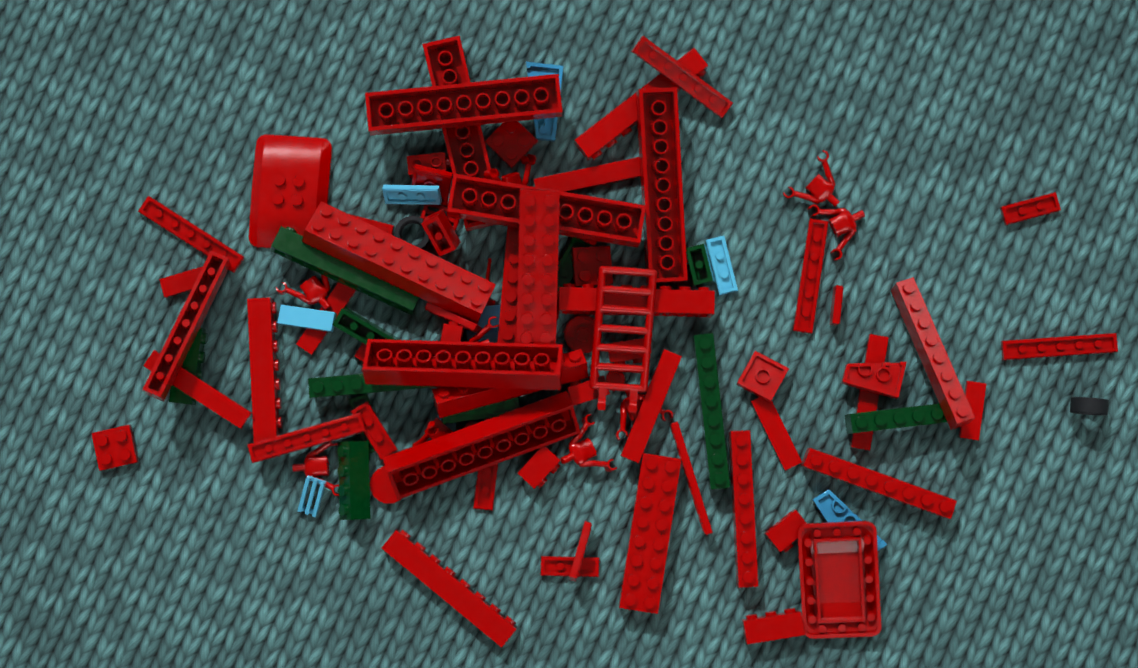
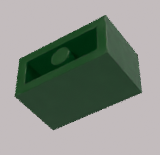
(700, 265)

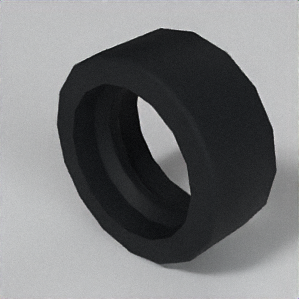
(409, 220)
(1089, 406)

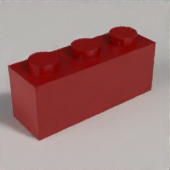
(773, 626)

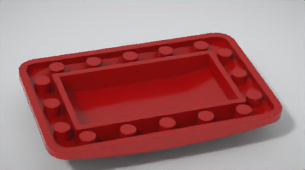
(287, 184)
(839, 579)

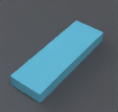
(412, 194)
(721, 265)
(306, 318)

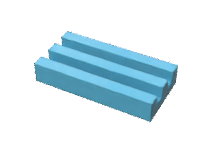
(307, 509)

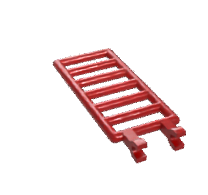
(633, 389)

